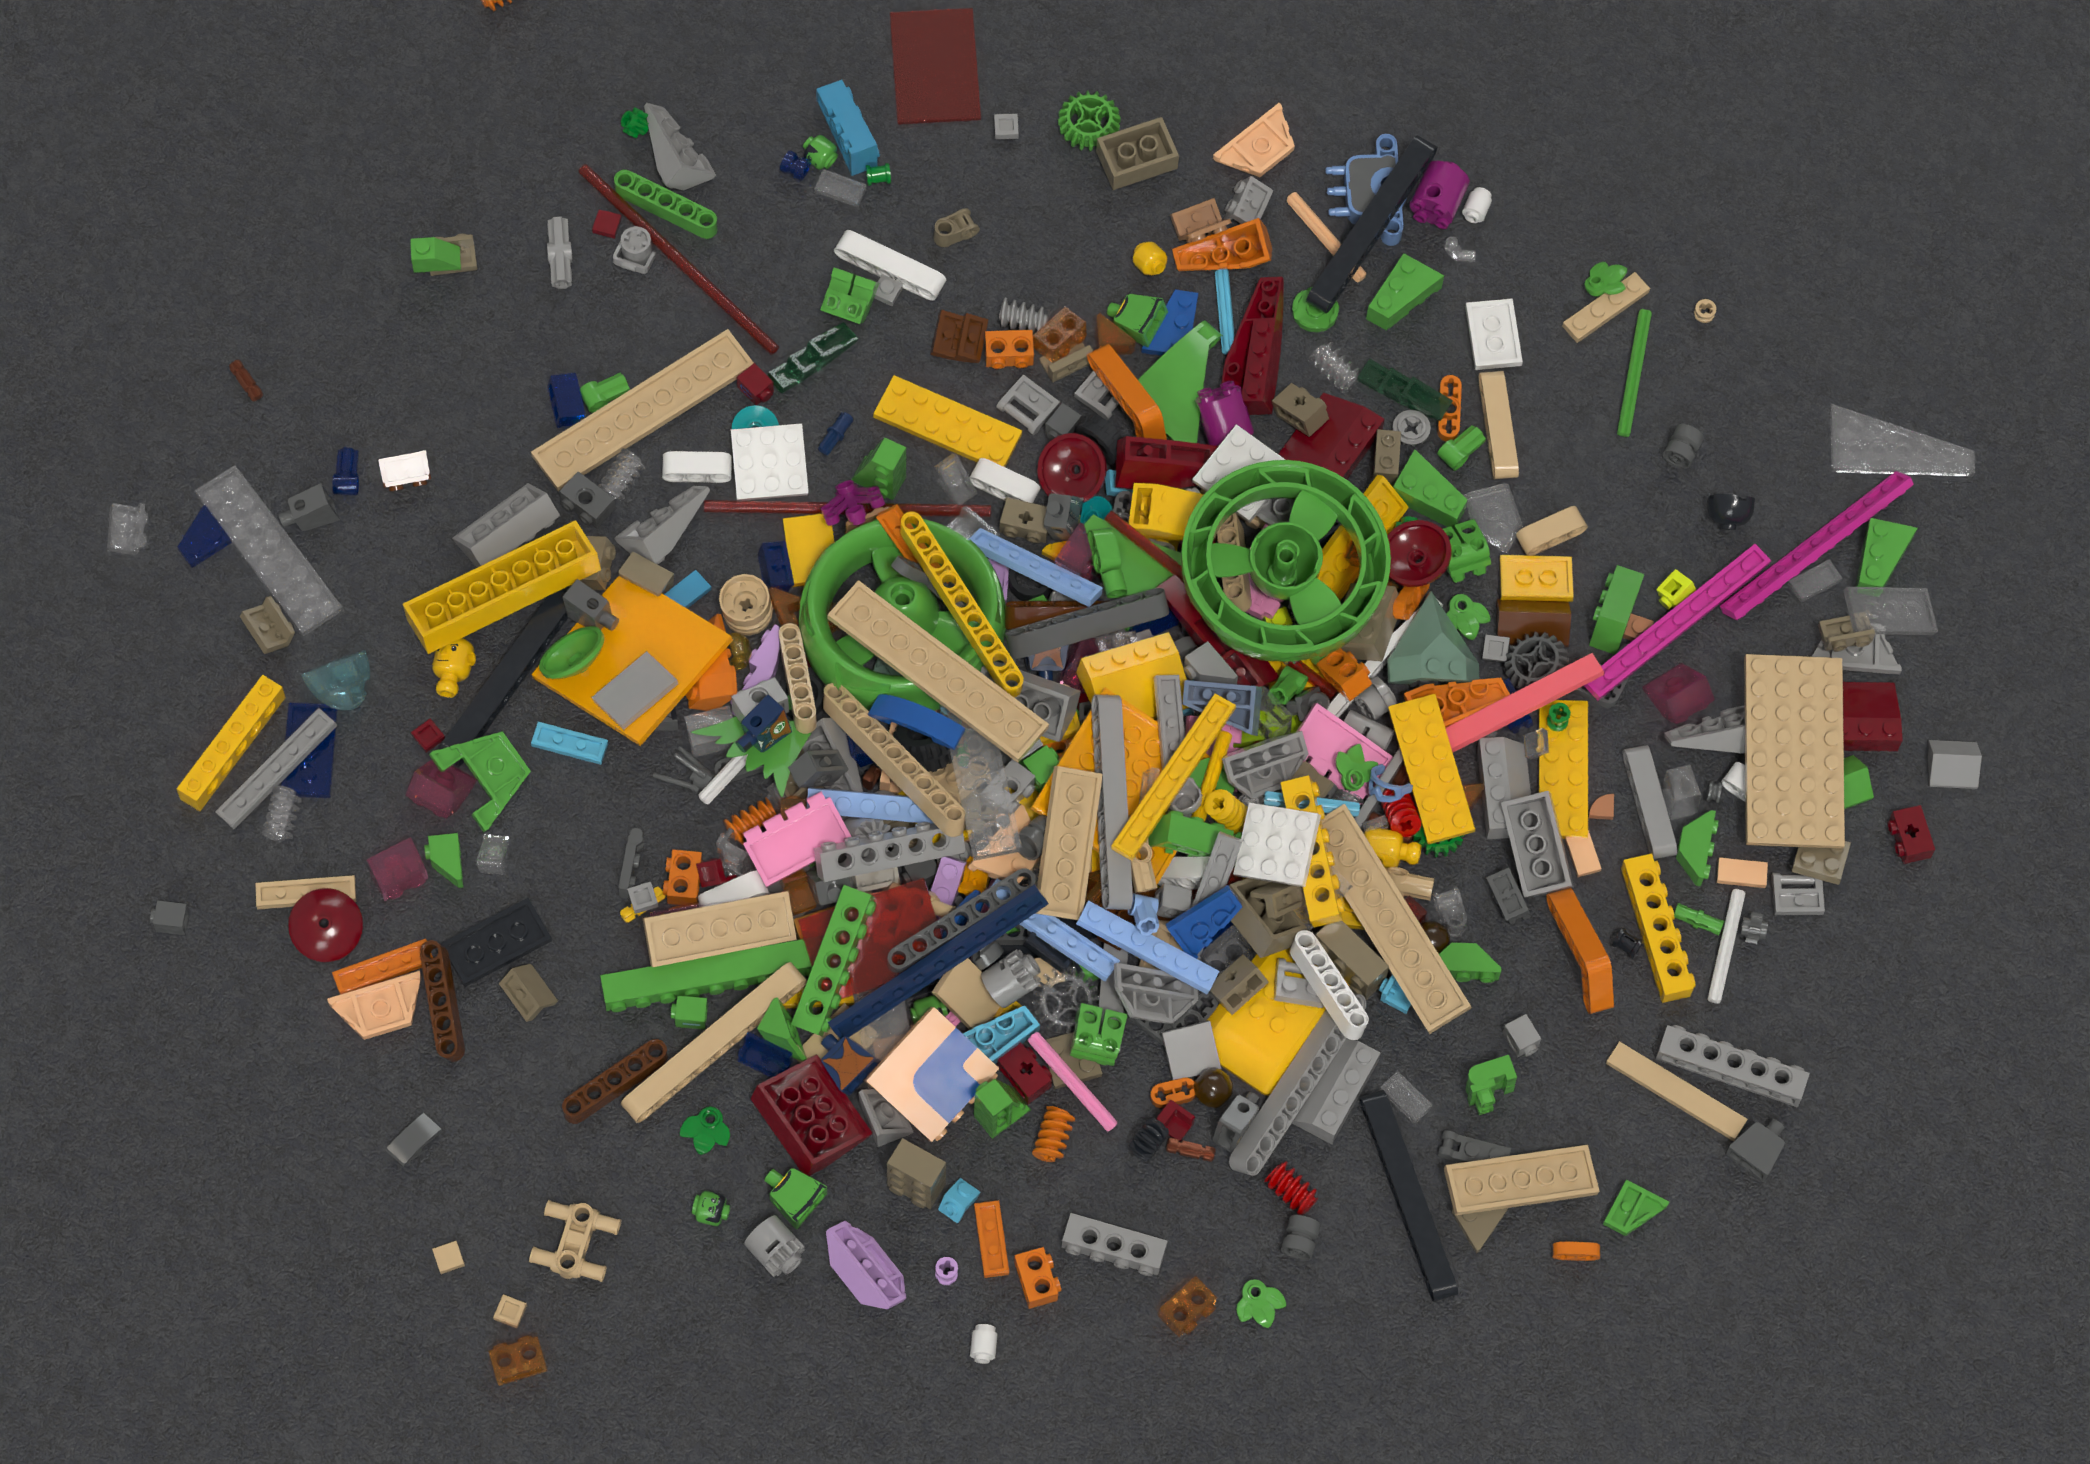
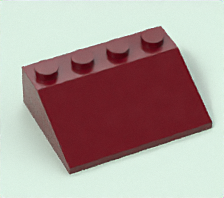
(1339, 441)
(1871, 717)
(810, 1115)

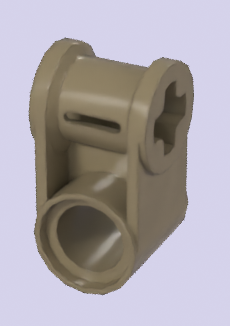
(959, 227)

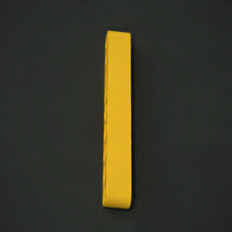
(958, 593)

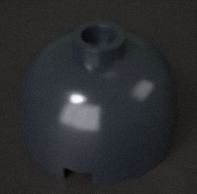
(1730, 510)

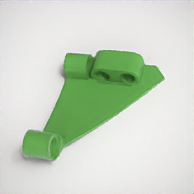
(1178, 378)
(1123, 564)

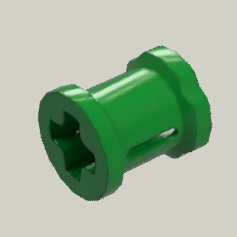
(878, 174)
(1561, 723)

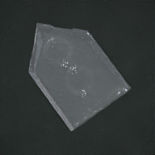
(1495, 515)

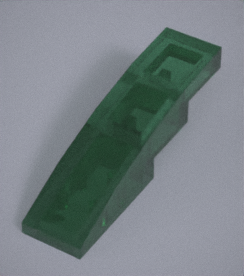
(813, 357)
(1404, 390)

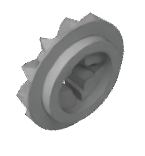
(1412, 418)

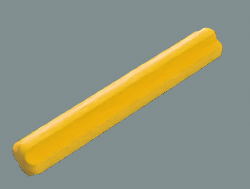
(1213, 770)

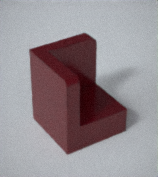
(712, 873)
(1176, 1120)

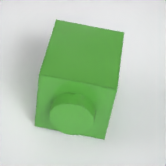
(690, 1012)

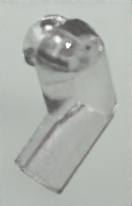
(1456, 253)

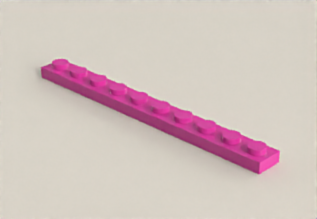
(1816, 545)
(1678, 620)

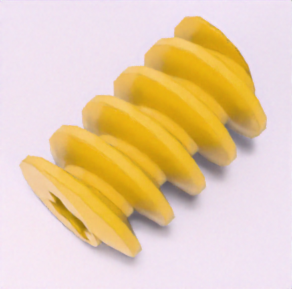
(1226, 810)

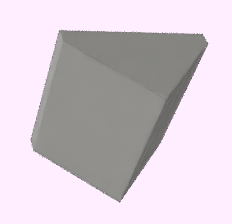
(1954, 764)
(882, 1118)

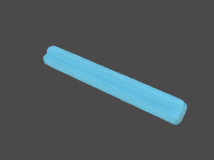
(1224, 309)
(1277, 800)

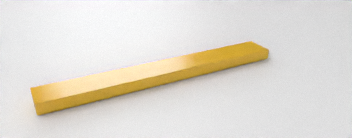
(1173, 777)

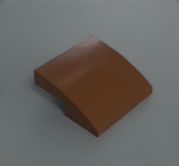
(959, 337)

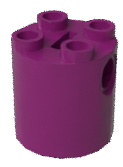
(1439, 193)
(1221, 411)

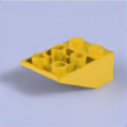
(1161, 510)

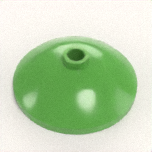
(572, 653)

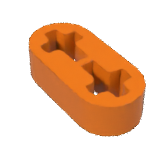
(1172, 1087)
(1576, 1251)

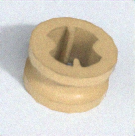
(1706, 317)

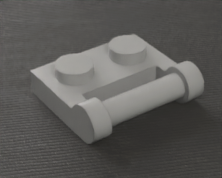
(1092, 393)
(1033, 399)
(1797, 900)
(1293, 989)

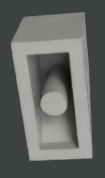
(1208, 666)

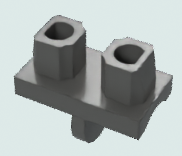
(1302, 703)

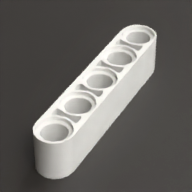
(883, 260)
(1331, 995)

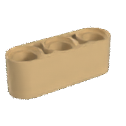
(1551, 531)

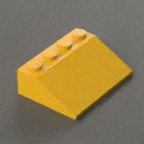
(1131, 671)

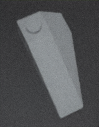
(674, 156)
(1717, 734)
(831, 736)

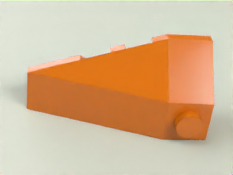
(1230, 249)
(717, 683)
(1462, 699)

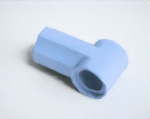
(1145, 913)

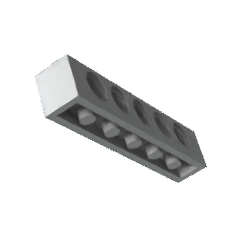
(827, 855)
(1741, 1077)

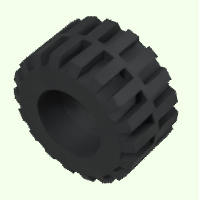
(923, 749)

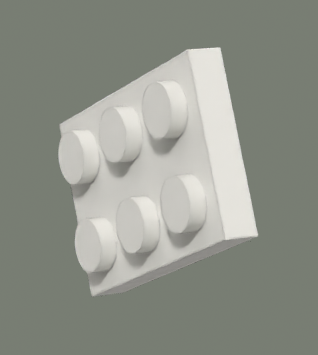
(1493, 334)

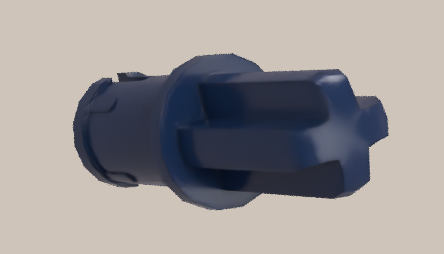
(835, 433)

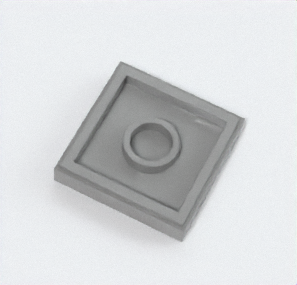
(1190, 1050)

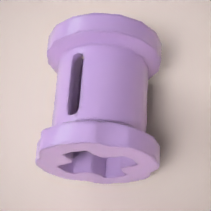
(946, 1262)

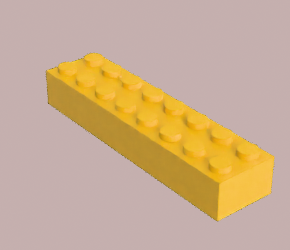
(501, 587)

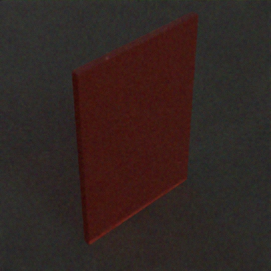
(935, 66)
(896, 918)

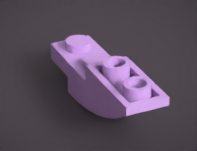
(765, 660)
(948, 880)

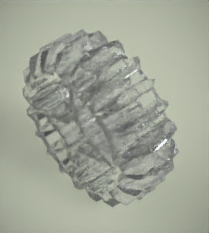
(1071, 989)

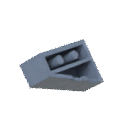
(1245, 697)

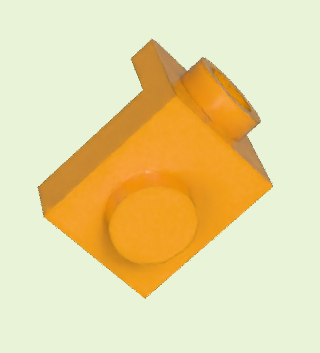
(973, 880)

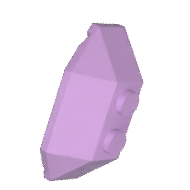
(864, 1267)

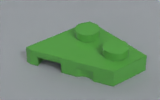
(1633, 1208)

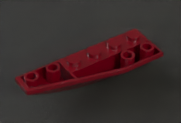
(1257, 347)
(1159, 462)
(1249, 670)

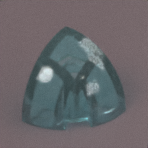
(340, 682)

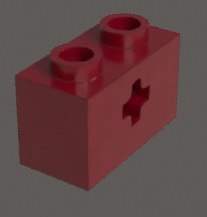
(1914, 822)
(1026, 1085)

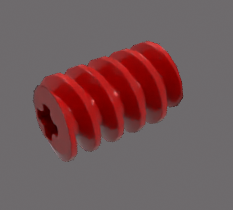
(1402, 814)
(1291, 1188)

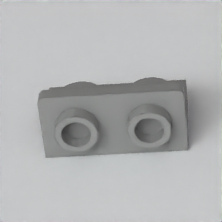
(1249, 200)

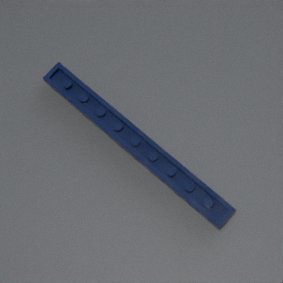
(938, 962)

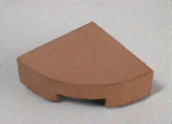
(1603, 808)

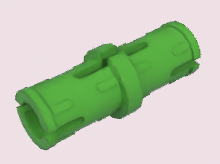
(1698, 919)

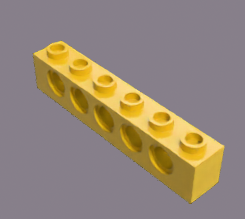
(231, 743)
(1330, 910)
(1668, 986)

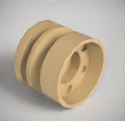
(739, 594)

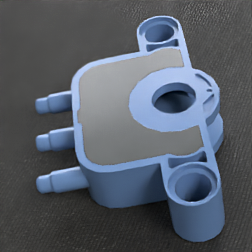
(1362, 181)

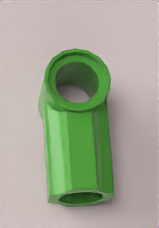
(599, 394)
(1457, 451)
(1288, 684)

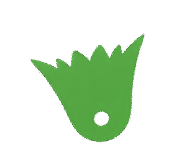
(775, 759)

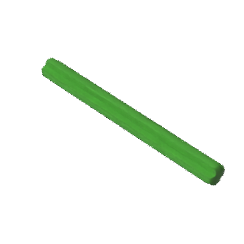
(1634, 373)

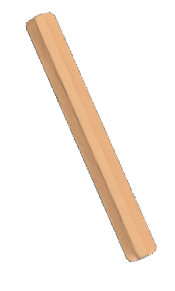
(1319, 228)

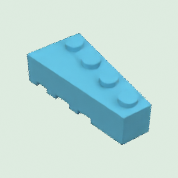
(1003, 1033)

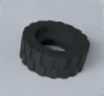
(1102, 433)

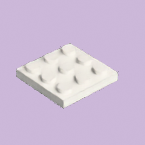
(1235, 452)
(769, 462)
(1277, 844)

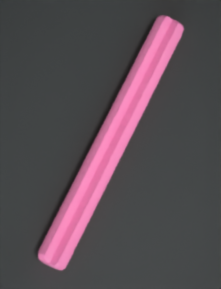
(1072, 1081)

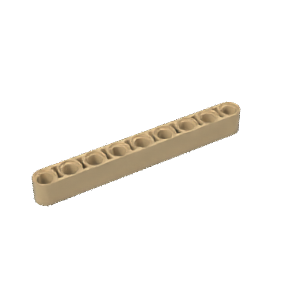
(894, 760)
(712, 1043)

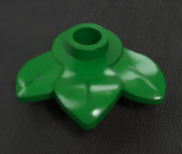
(705, 1133)

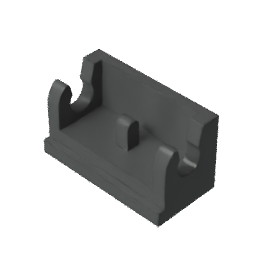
(1508, 896)

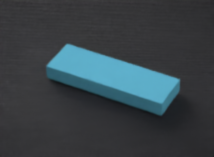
(569, 743)

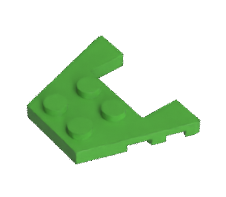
(495, 767)

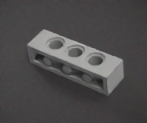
(1105, 1233)

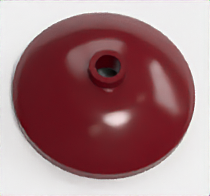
(1058, 464)
(1418, 541)
(338, 937)

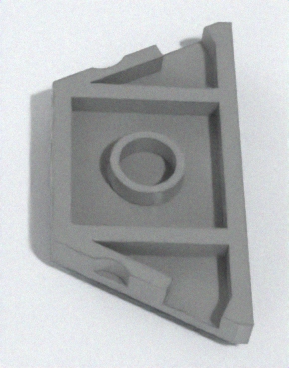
(1874, 658)

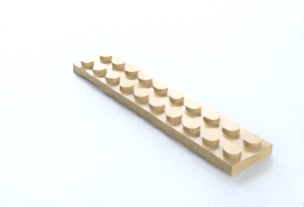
(642, 409)
(938, 671)
(1393, 924)

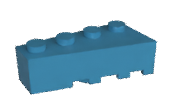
(847, 126)

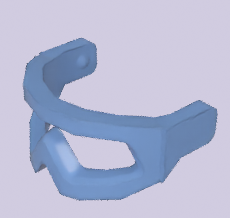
(1399, 791)

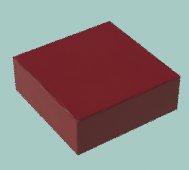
(606, 223)
(428, 735)

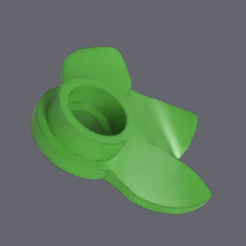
(1605, 279)
(1467, 620)
(1354, 765)
(1262, 1306)

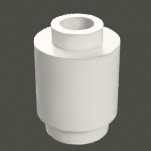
(1477, 205)
(983, 1343)

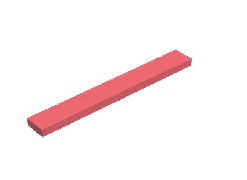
(1523, 702)

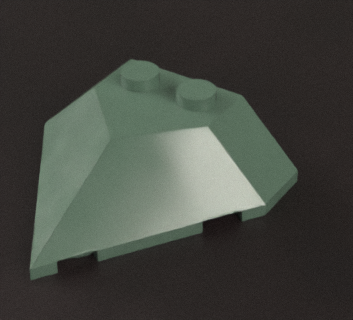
(1431, 650)

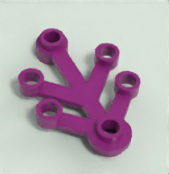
(846, 494)

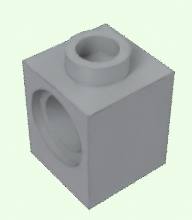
(1173, 900)
(1522, 1036)

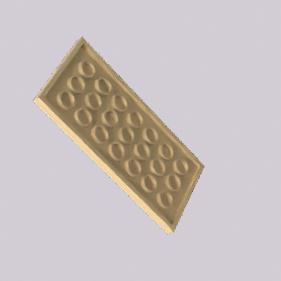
(1794, 751)

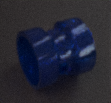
(795, 165)

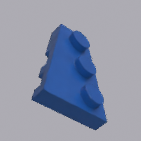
(1176, 324)
(1200, 923)

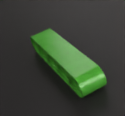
(672, 212)

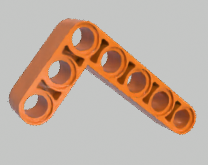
(1128, 392)
(1586, 948)

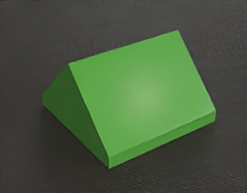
(1856, 782)
(778, 1030)

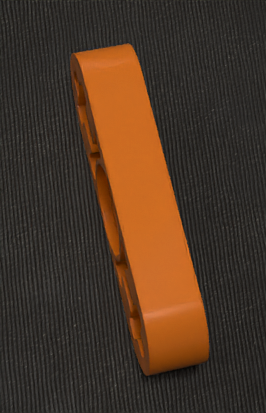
(1454, 417)
(1408, 601)

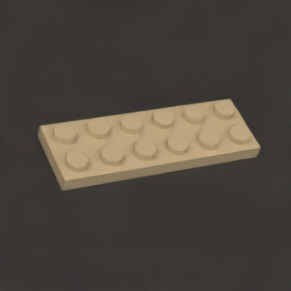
(1068, 841)
(719, 928)
(1521, 1180)

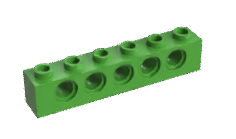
(839, 923)

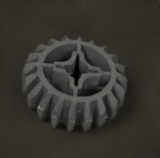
(1522, 657)

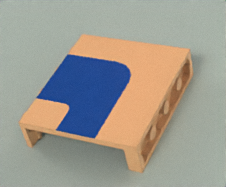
(932, 1074)

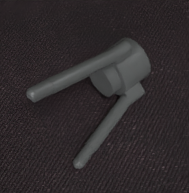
(701, 776)

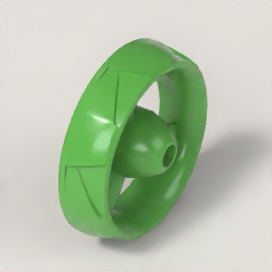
(1285, 560)
(844, 660)

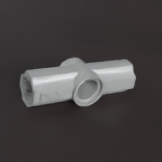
(559, 253)

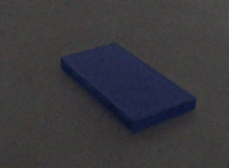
(315, 772)

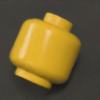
(1149, 258)

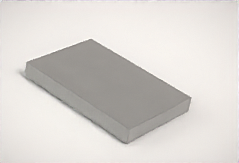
(635, 690)

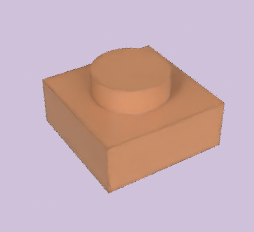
(1636, 626)

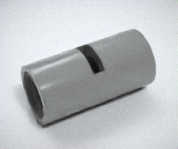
(1370, 729)

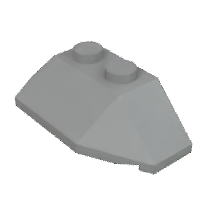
(1265, 764)
(1152, 993)

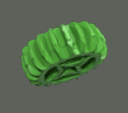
(1090, 114)

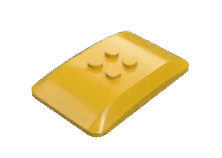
(1263, 1033)

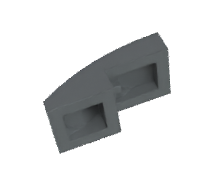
(413, 1139)

